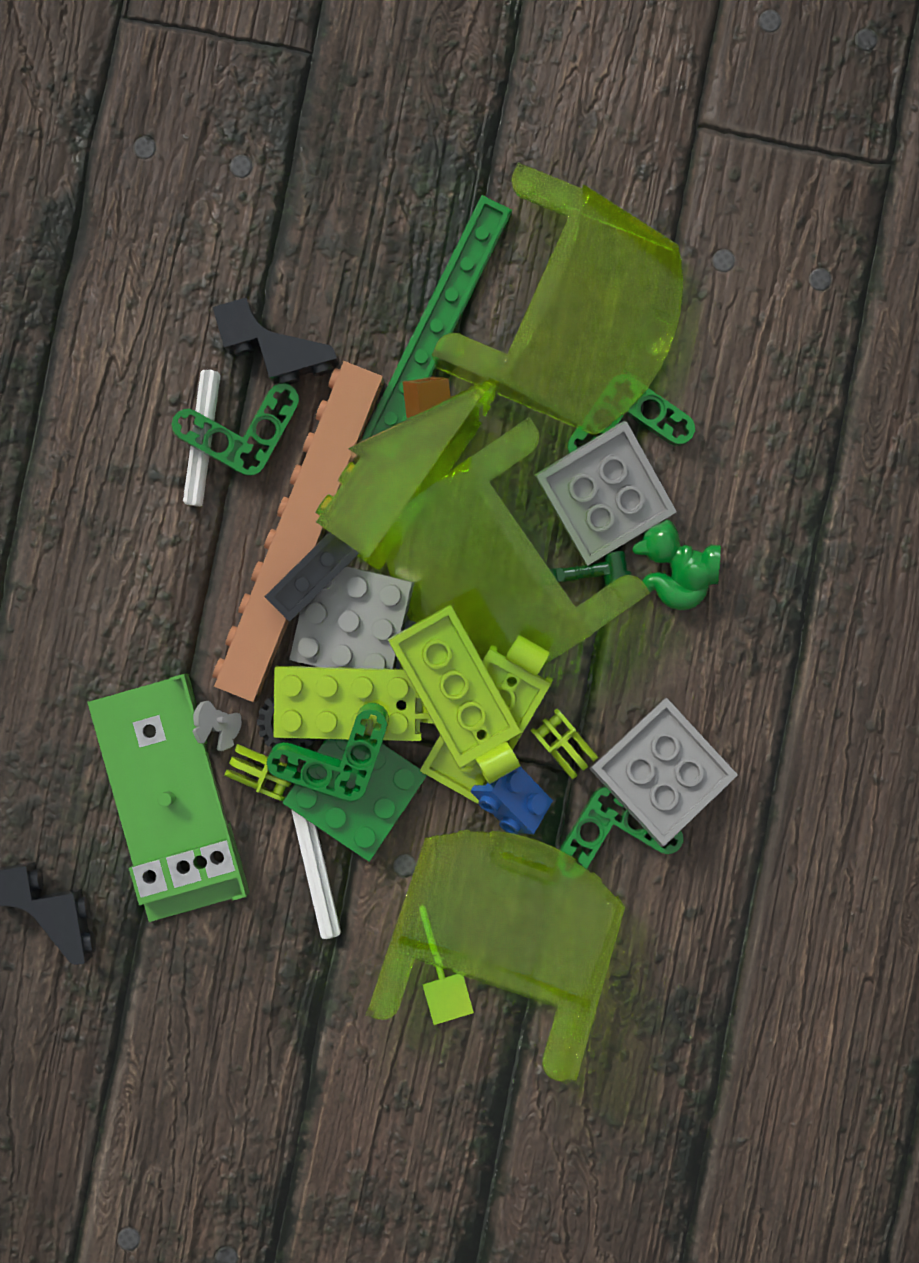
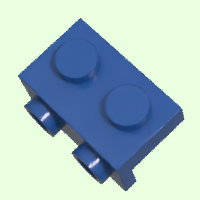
(514, 801)

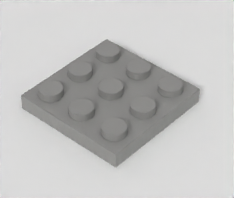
(605, 493)
(352, 621)
(663, 772)

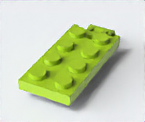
(458, 693)
(522, 699)
(327, 700)

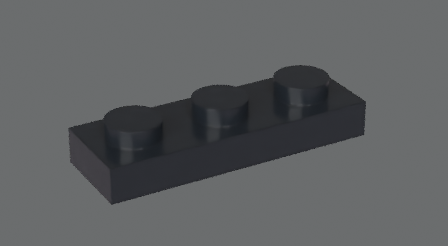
(310, 575)

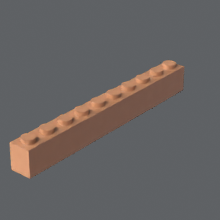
(262, 625)

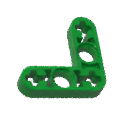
(651, 424)
(236, 443)
(337, 770)
(605, 821)

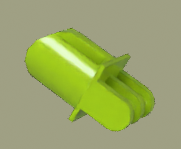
(562, 740)
(262, 773)

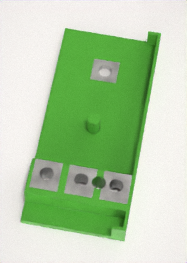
(167, 799)

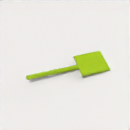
(447, 997)

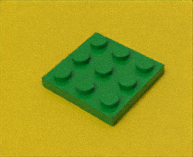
(365, 821)

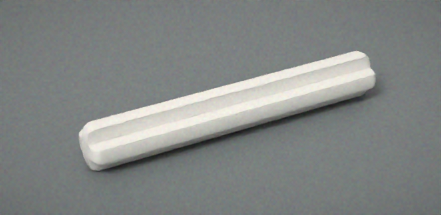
(199, 461)
(317, 877)

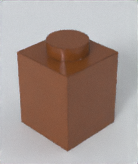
(424, 393)

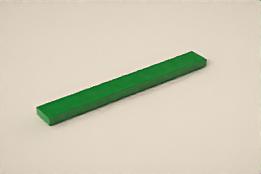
(443, 309)

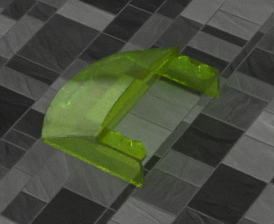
(595, 318)
(399, 467)
(475, 557)
(511, 919)

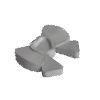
(209, 719)

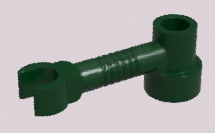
(611, 569)

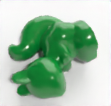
(690, 568)

